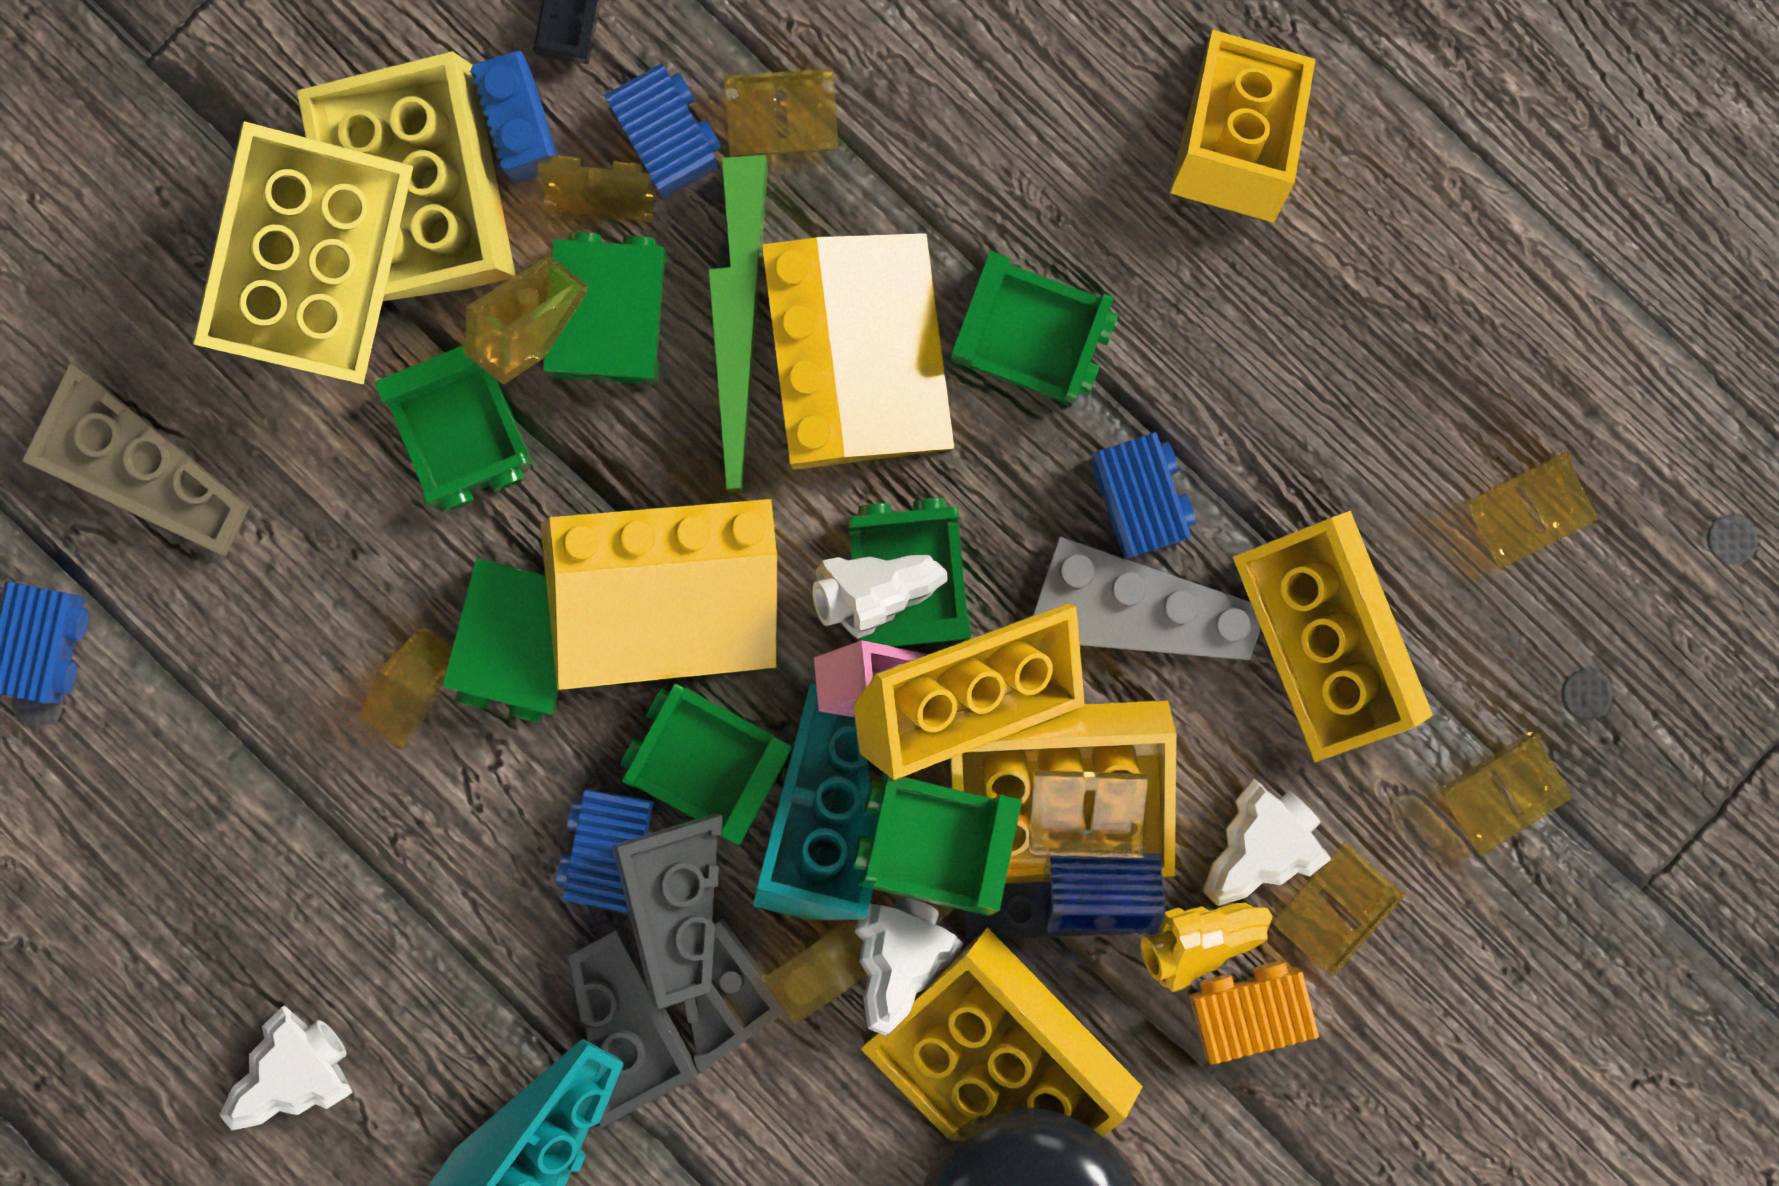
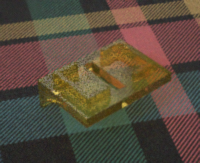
(754, 117)
(621, 194)
(1556, 498)
(1528, 778)
(1115, 817)
(1356, 888)

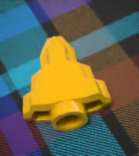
(1201, 941)

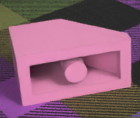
(848, 671)

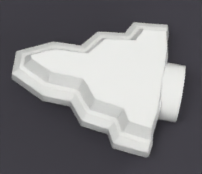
(872, 590)
(1264, 845)
(902, 958)
(288, 1072)

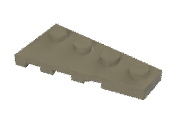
(121, 458)

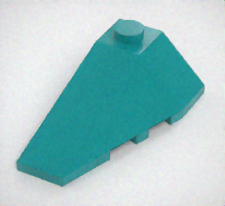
(819, 823)
(541, 1129)

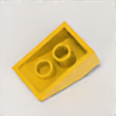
(1244, 127)

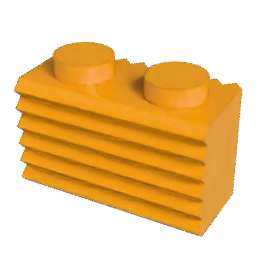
(1253, 1013)

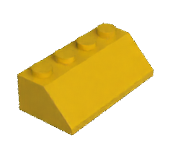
(1333, 637)
(971, 693)

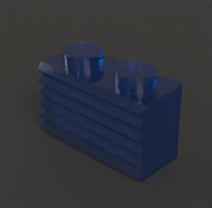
(1104, 894)

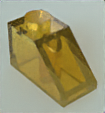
(521, 318)
(817, 971)

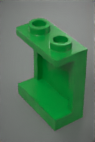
(618, 321)
(1033, 331)
(455, 428)
(924, 531)
(505, 643)
(705, 760)
(937, 844)

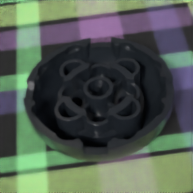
(1027, 1150)

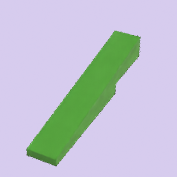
(736, 304)

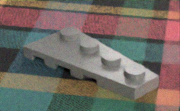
(1145, 608)

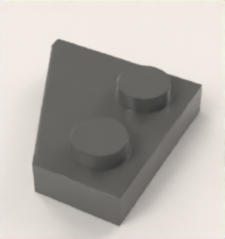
(737, 1002)

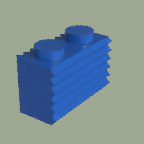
(514, 115)
(663, 129)
(1142, 495)
(39, 641)
(599, 822)

